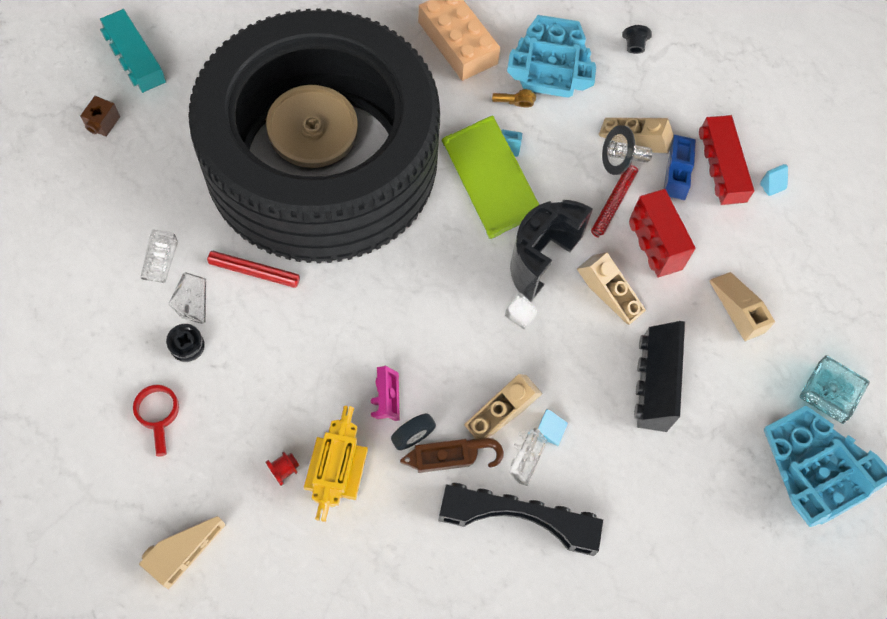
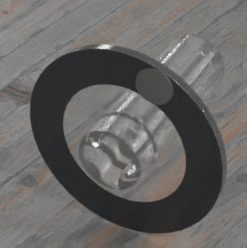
(620, 150)

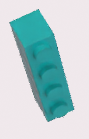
(133, 51)

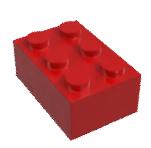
(661, 233)

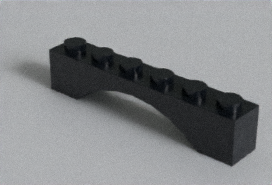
(575, 531)

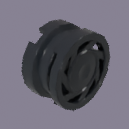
(185, 342)

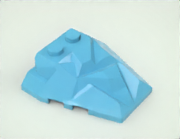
(553, 58)
(822, 467)

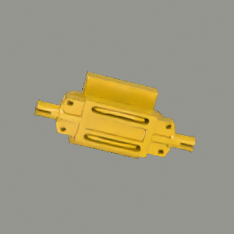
(336, 465)

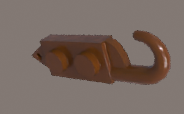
(450, 454)

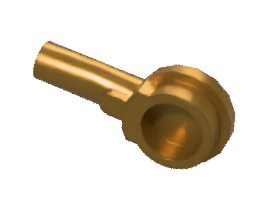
(523, 98)

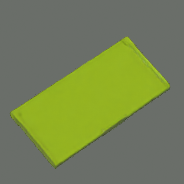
(491, 175)

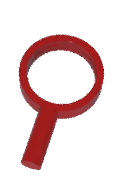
(158, 427)

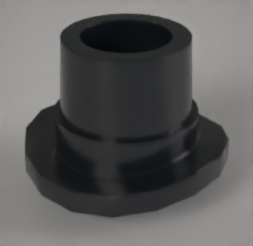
(636, 38)

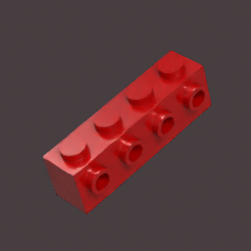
(726, 160)

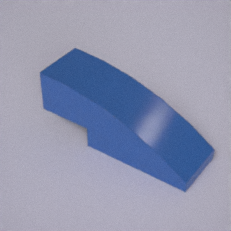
(680, 167)

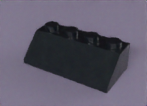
(660, 376)

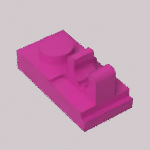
(388, 394)

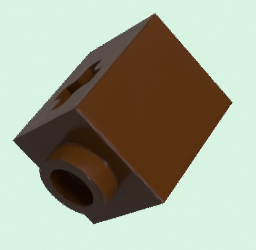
(100, 116)

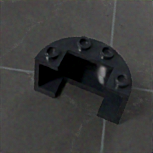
(555, 222)

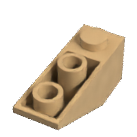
(647, 131)
(611, 287)
(743, 306)
(503, 407)

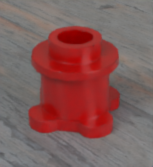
(283, 467)

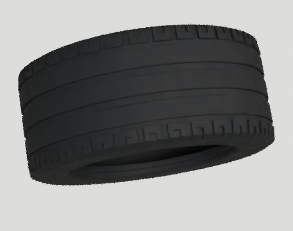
(319, 214)

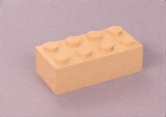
(459, 36)

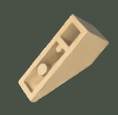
(175, 554)

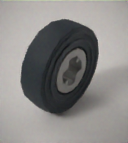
(413, 431)

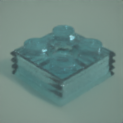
(848, 389)

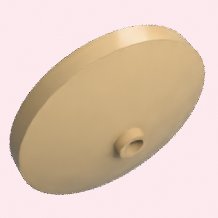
(312, 126)

